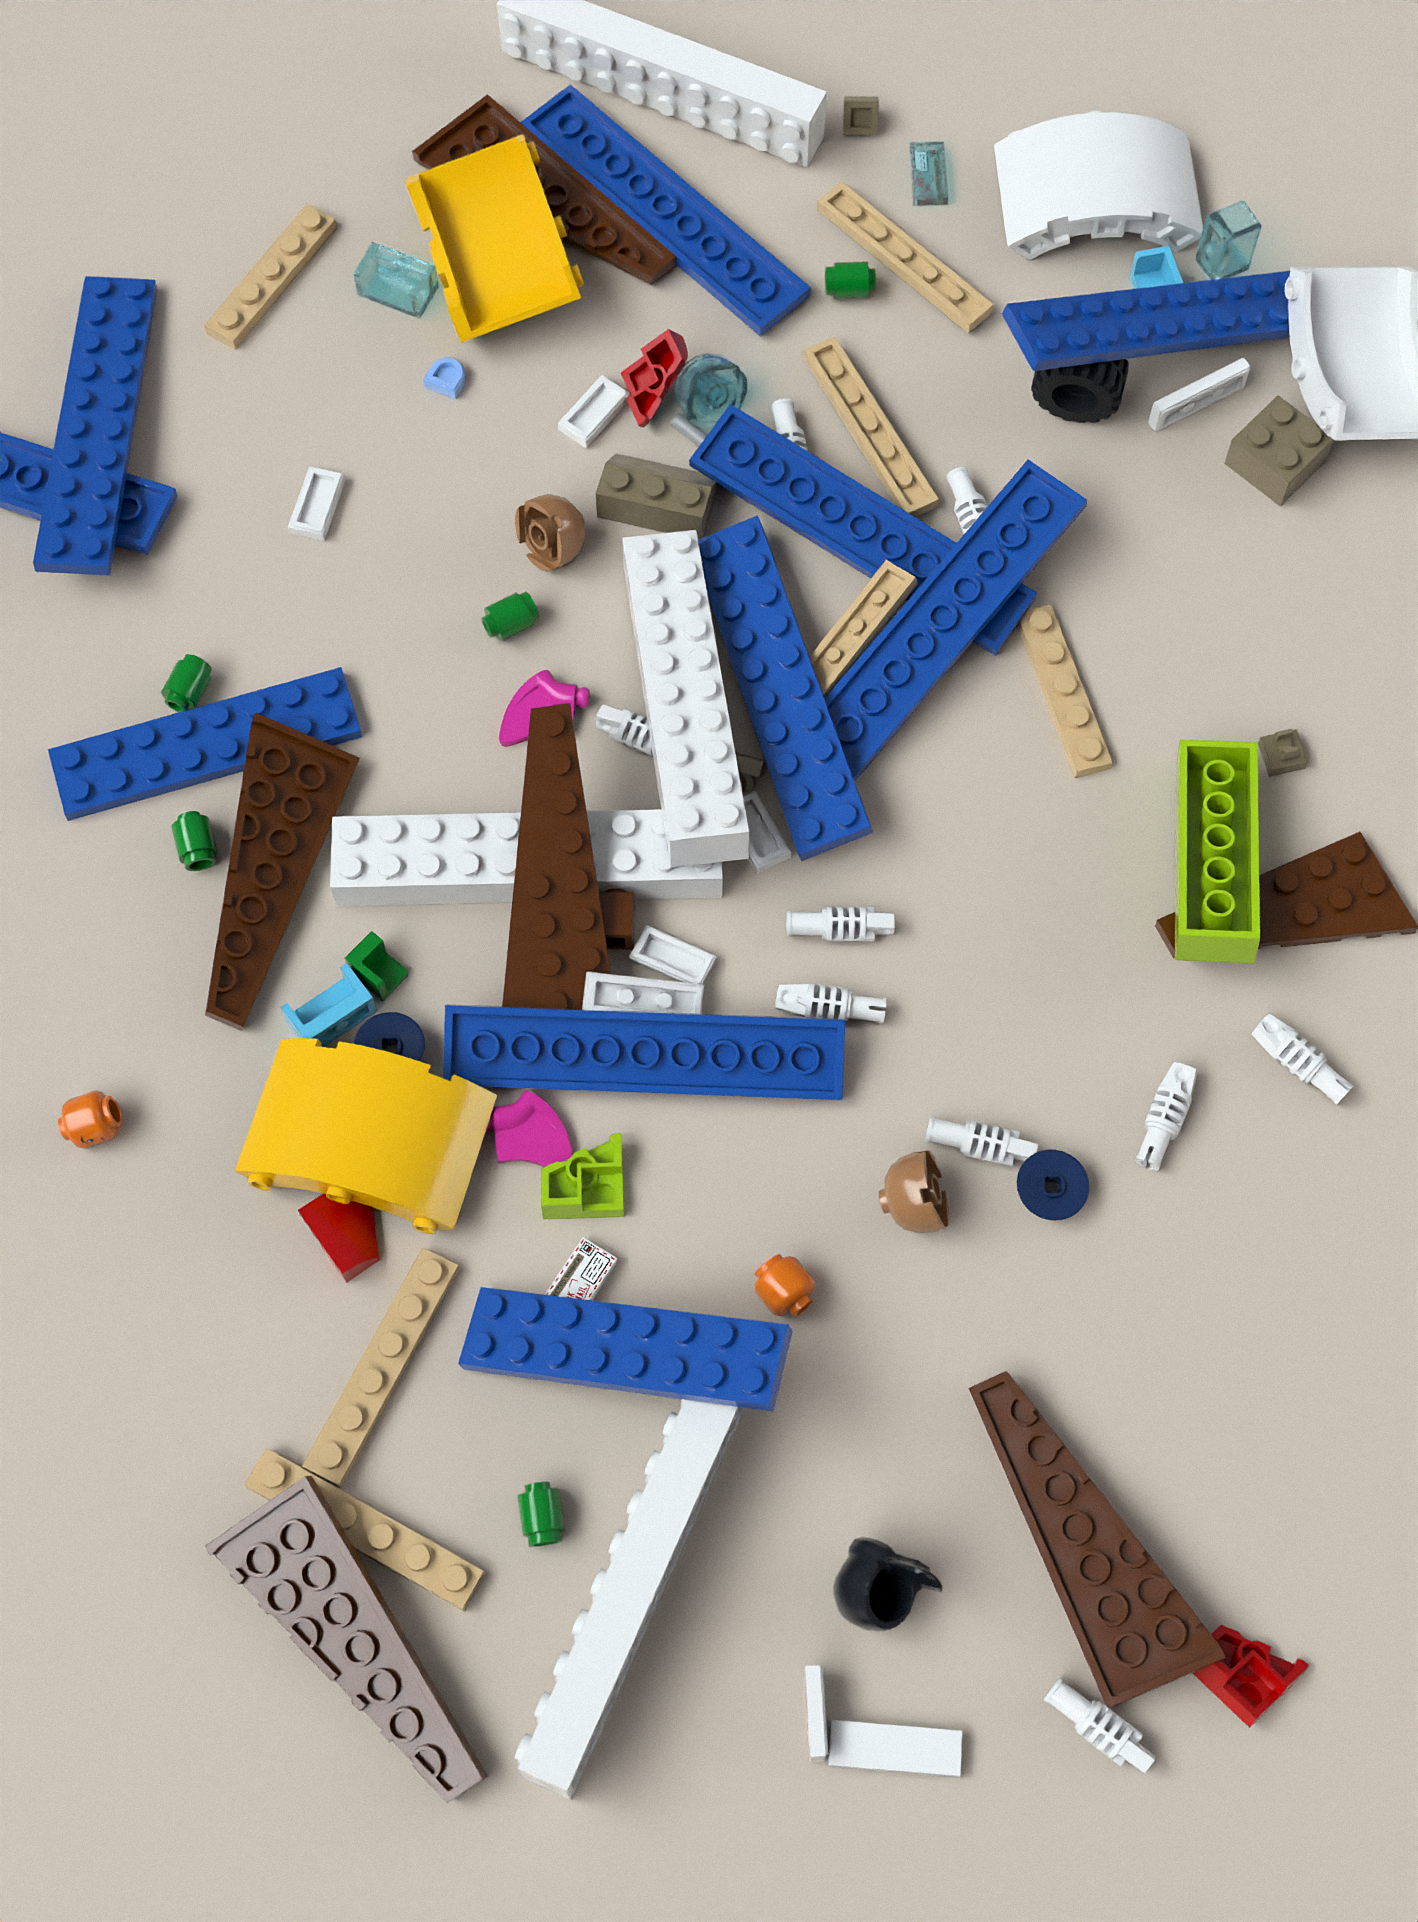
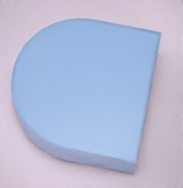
(446, 377)

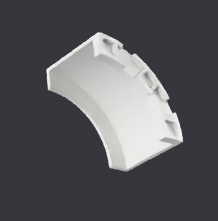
(1097, 178)
(1356, 349)

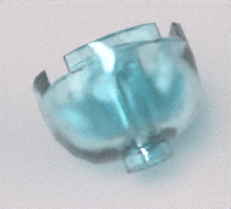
(708, 387)

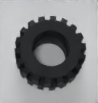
(1081, 391)

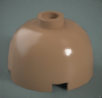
(551, 530)
(915, 1194)

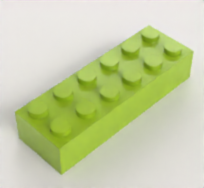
(1217, 852)

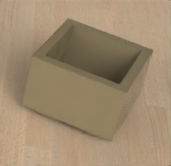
(1278, 450)

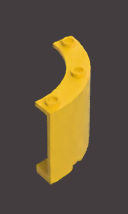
(494, 238)
(367, 1131)

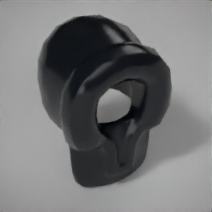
(879, 1585)

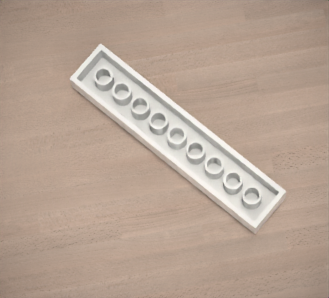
(667, 74)
(685, 700)
(476, 855)
(626, 1596)

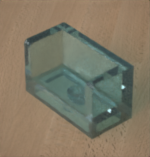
(1228, 241)
(396, 280)

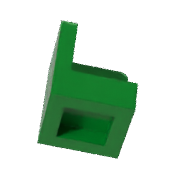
(376, 967)

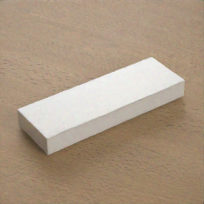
(1199, 395)
(630, 993)
(895, 1748)

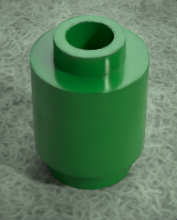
(849, 280)
(510, 615)
(186, 683)
(194, 841)
(541, 1514)

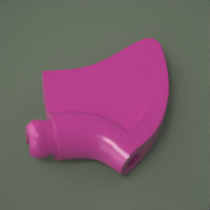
(537, 692)
(529, 1132)

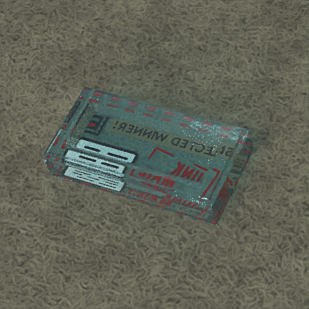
(928, 173)

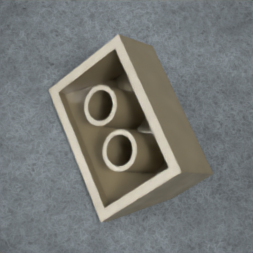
(655, 495)

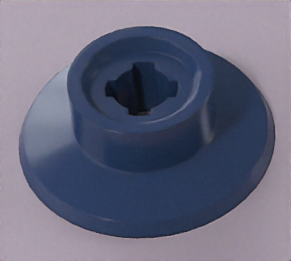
(392, 1029)
(1049, 1167)

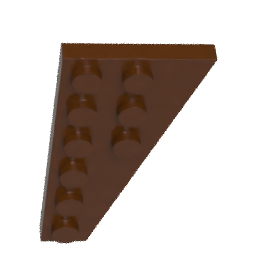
(1323, 899)

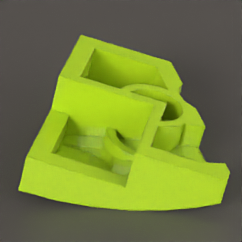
(585, 1184)

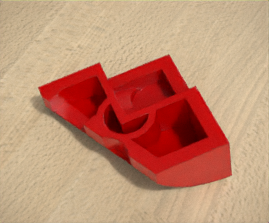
(654, 374)
(344, 1233)
(1249, 1676)

